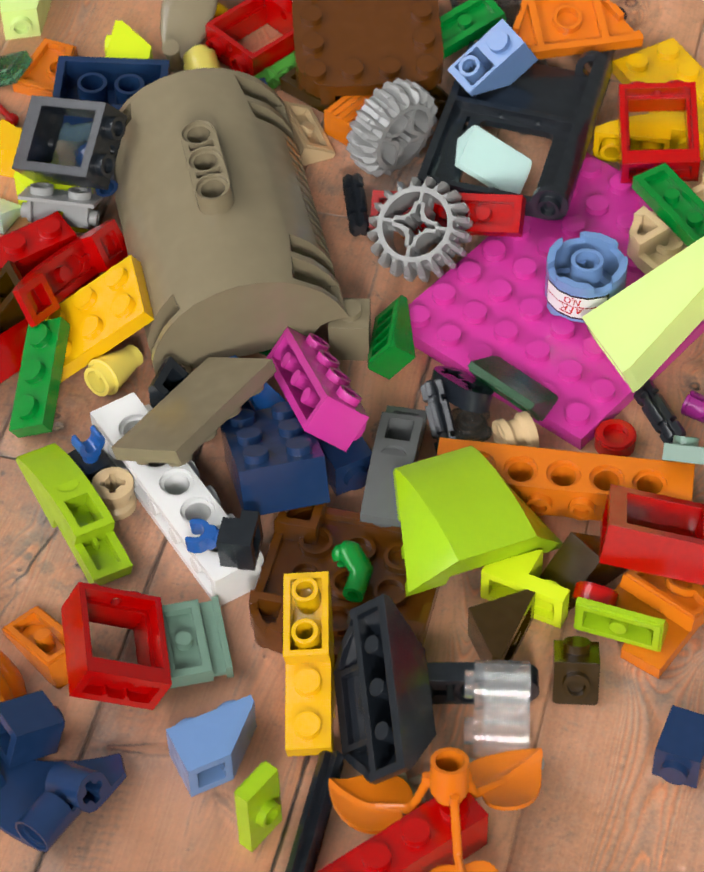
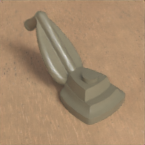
(183, 27)

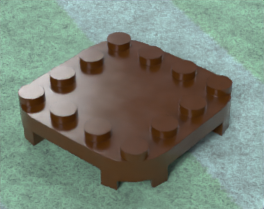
(364, 43)
(305, 544)

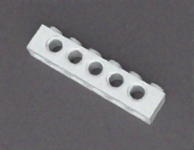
(173, 499)

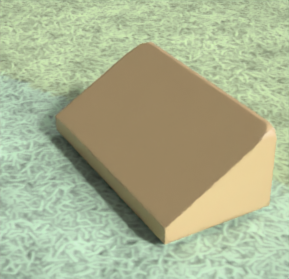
(308, 134)

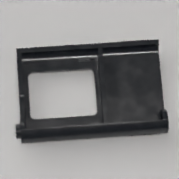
(539, 103)

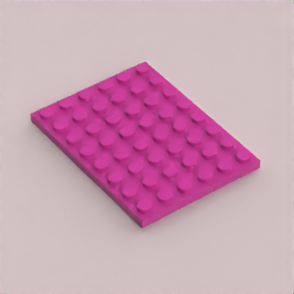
(500, 309)

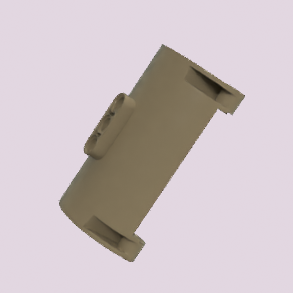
(220, 218)

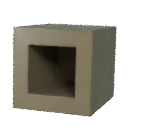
(351, 336)

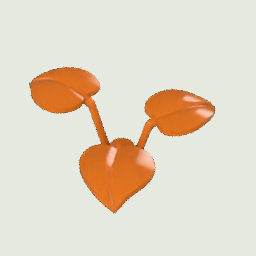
(502, 779)

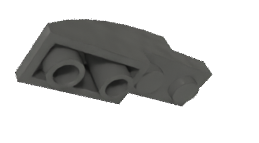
(395, 445)

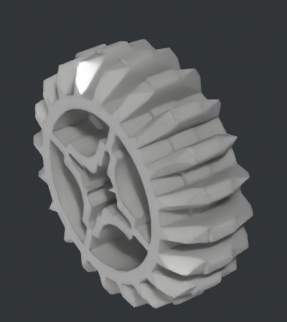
(391, 127)
(416, 258)

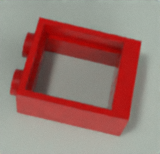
(244, 19)
(649, 97)
(653, 534)
(113, 680)

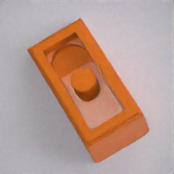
(41, 642)

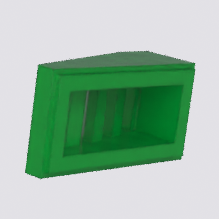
(391, 340)

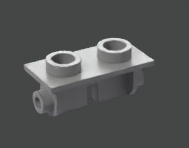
(75, 203)

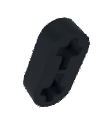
(464, 389)

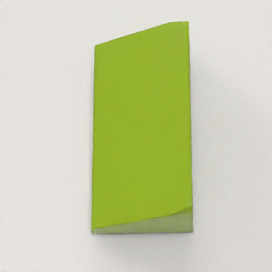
(620, 624)

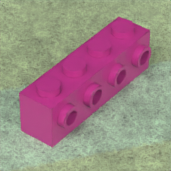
(318, 389)

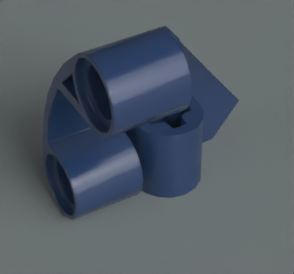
(47, 796)

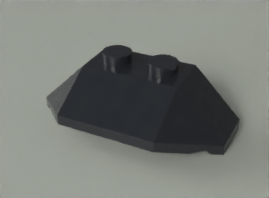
(382, 692)

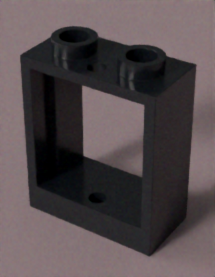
(41, 137)

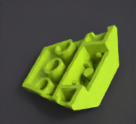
(460, 518)

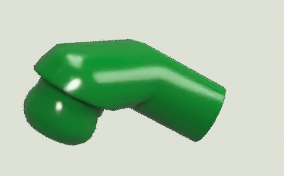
(360, 569)

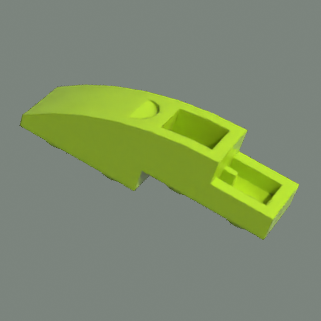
(77, 511)

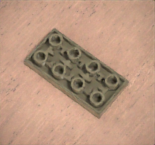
(194, 411)

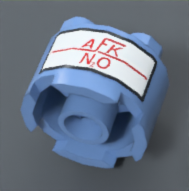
(583, 274)

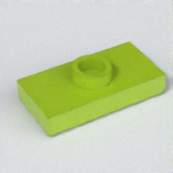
(258, 805)

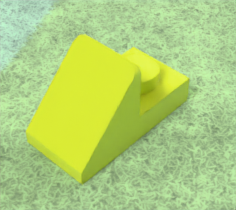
(523, 573)

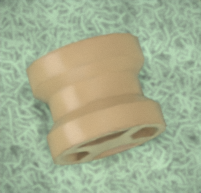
(516, 431)
(122, 500)

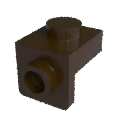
(576, 671)

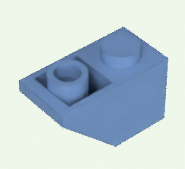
(493, 61)
(212, 745)

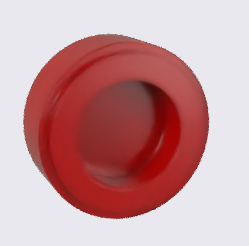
(615, 438)
(595, 592)

